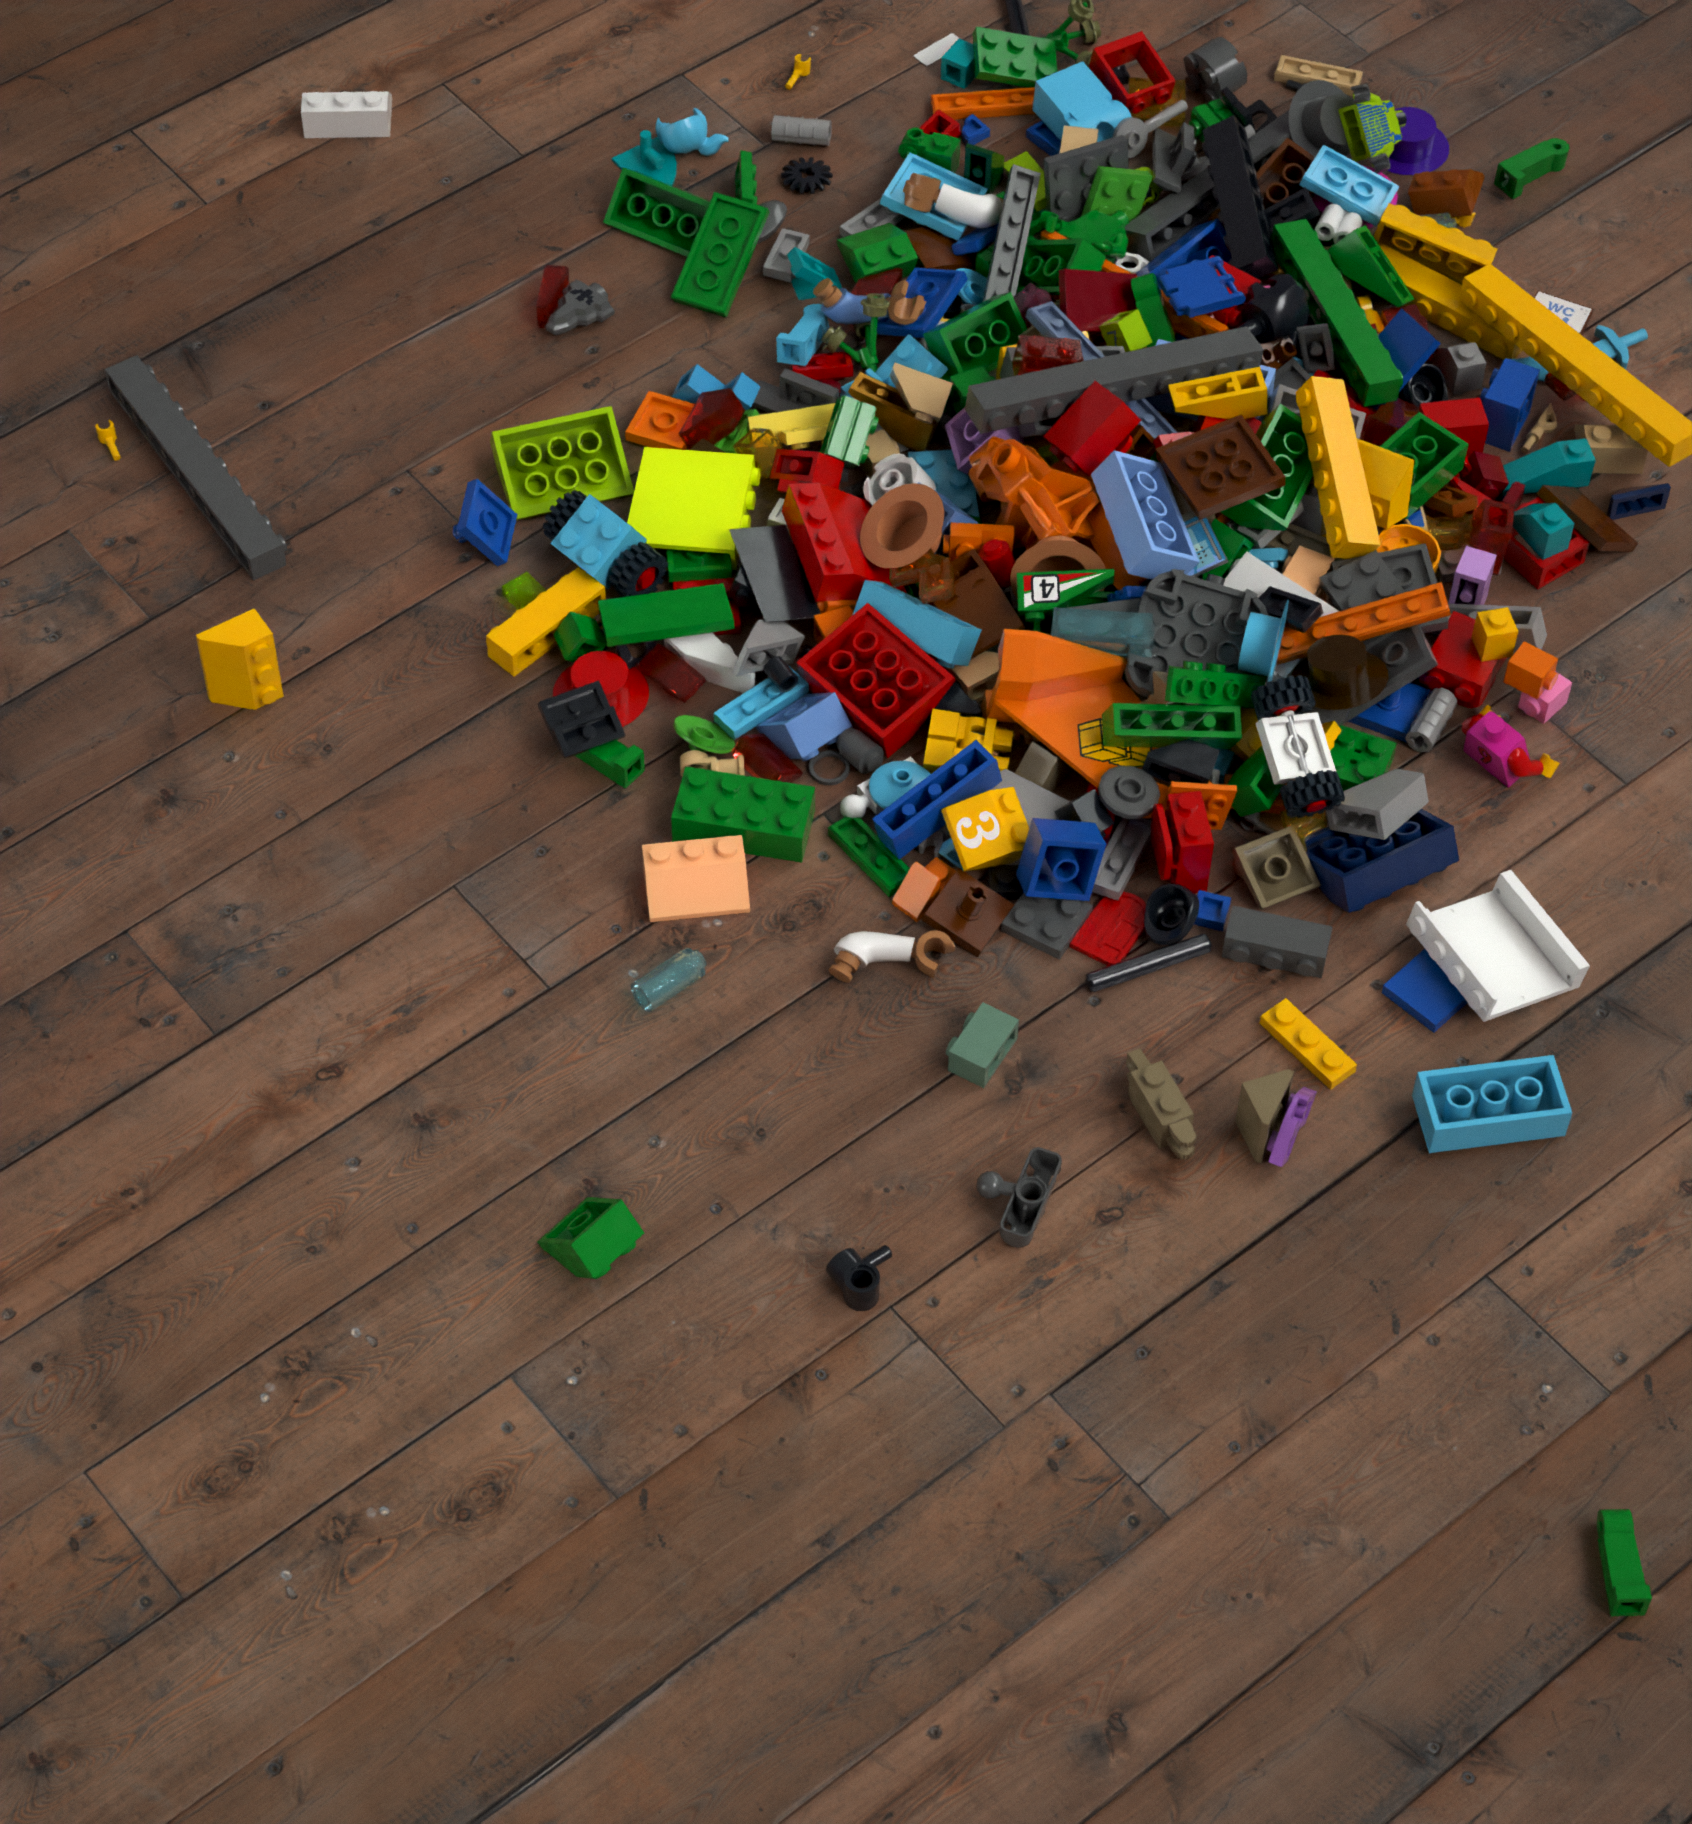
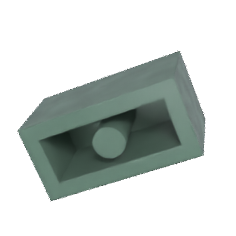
(982, 1044)

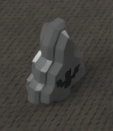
(579, 307)

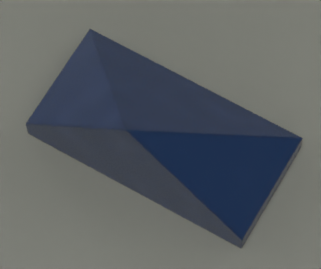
(1638, 500)

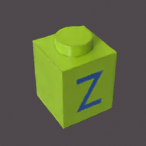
(1126, 330)

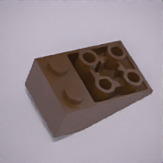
(979, 601)

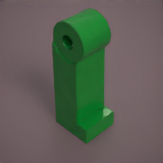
(1530, 165)
(1152, 308)
(614, 761)
(1621, 1563)

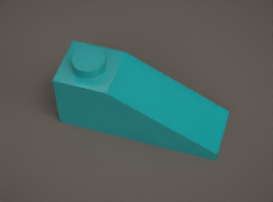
(1558, 464)

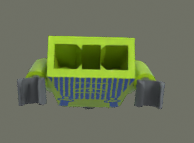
(1371, 127)

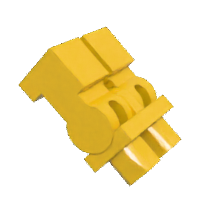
(952, 733)

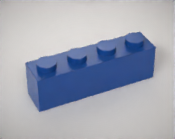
(919, 812)

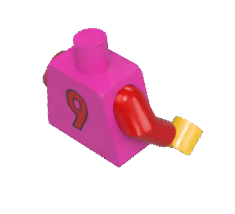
(1502, 749)

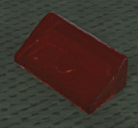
(765, 759)

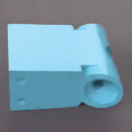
(1077, 100)

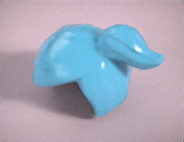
(689, 135)

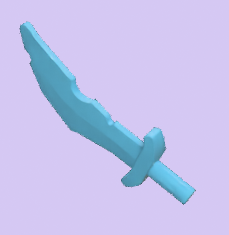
(1609, 344)

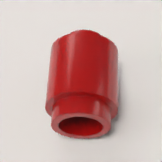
(999, 560)

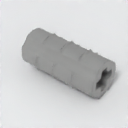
(801, 130)
(1431, 720)

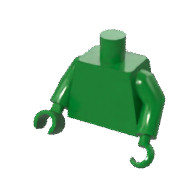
(1098, 229)

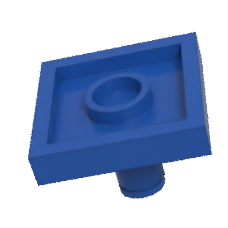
(486, 522)
(1394, 713)

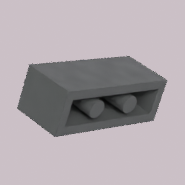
(1277, 941)

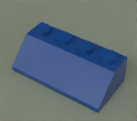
(1193, 246)

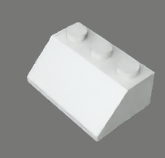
(346, 114)

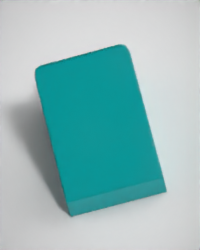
(808, 273)

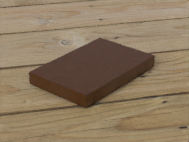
(1589, 519)

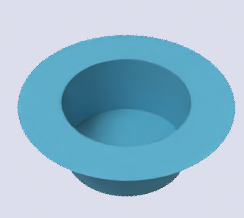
(1262, 643)

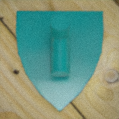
(650, 159)

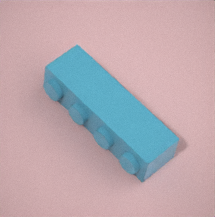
(924, 624)

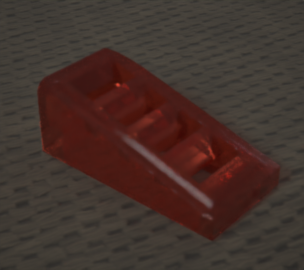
(553, 282)

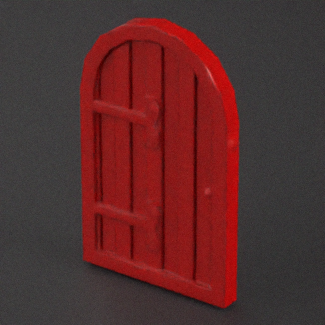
(1111, 929)

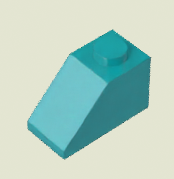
(1544, 528)

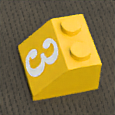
(987, 829)

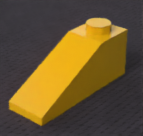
(1222, 395)

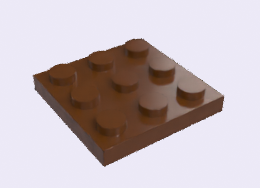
(1220, 467)

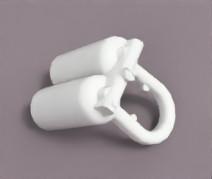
(1337, 223)

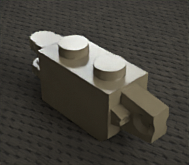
(1161, 1105)

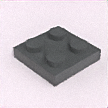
(1360, 582)
(1046, 922)

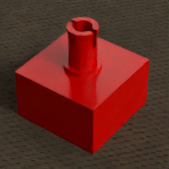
(1462, 418)

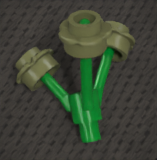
(1090, 30)
(873, 306)

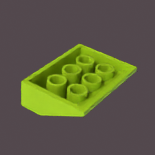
(560, 456)

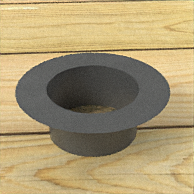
(1316, 117)

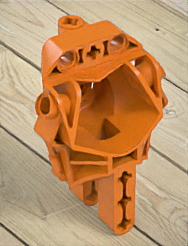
(1045, 501)

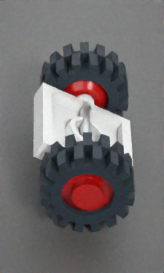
(1296, 747)

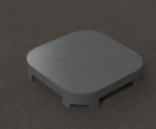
(1192, 623)

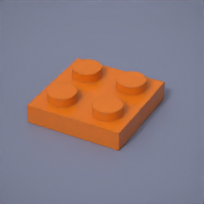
(659, 422)

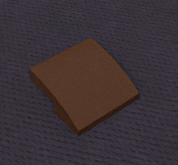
(936, 252)

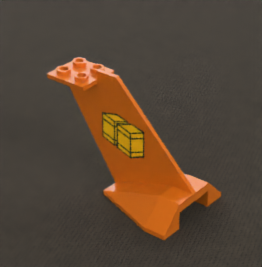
(1060, 697)

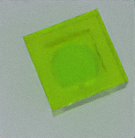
(522, 590)

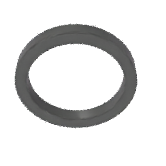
(828, 781)

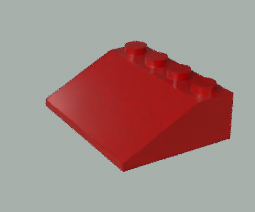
(827, 540)
(878, 677)

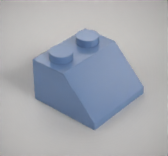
(806, 725)

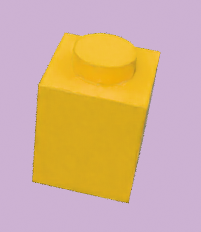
(1494, 634)

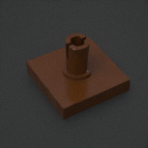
(968, 912)

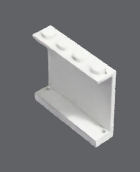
(1500, 949)

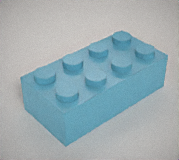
(1491, 1104)

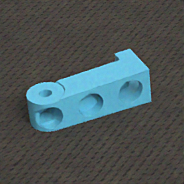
(804, 338)

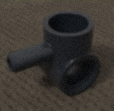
(849, 1270)

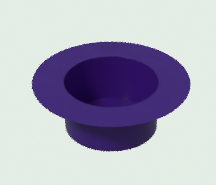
(1421, 146)

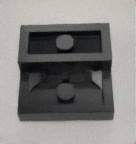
(581, 719)

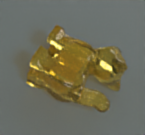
(1450, 532)

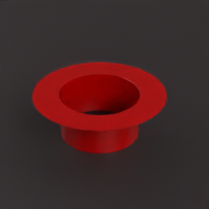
(623, 687)

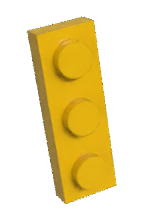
(1308, 1043)

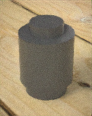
(860, 750)

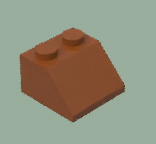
(1445, 192)

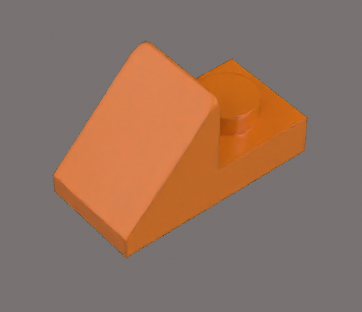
(922, 887)

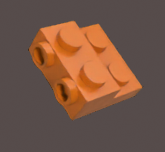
(971, 536)

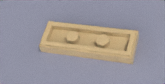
(1306, 71)

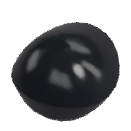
(1426, 386)
(1170, 914)

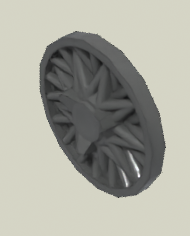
(1128, 792)

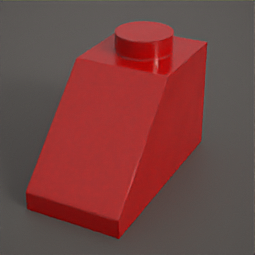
(807, 467)

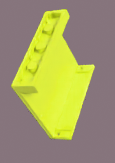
(693, 499)

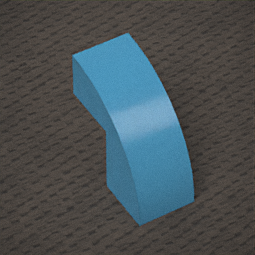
(699, 380)

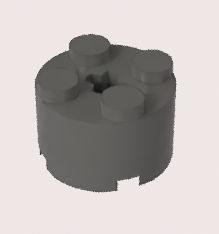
(1214, 68)

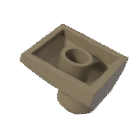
(1275, 867)

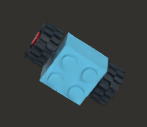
(604, 545)

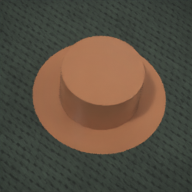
(902, 526)
(1055, 554)

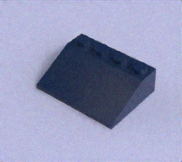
(1365, 868)

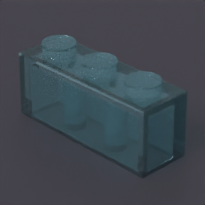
(1106, 630)

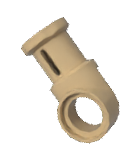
(732, 766)

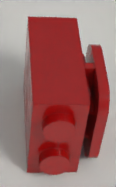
(1092, 430)
(1460, 665)
(1183, 840)

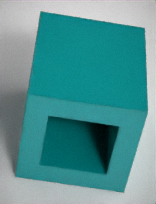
(958, 64)

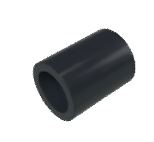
(780, 674)

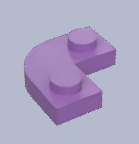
(1296, 1115)

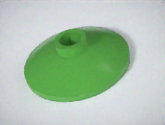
(703, 735)

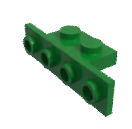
(1210, 685)

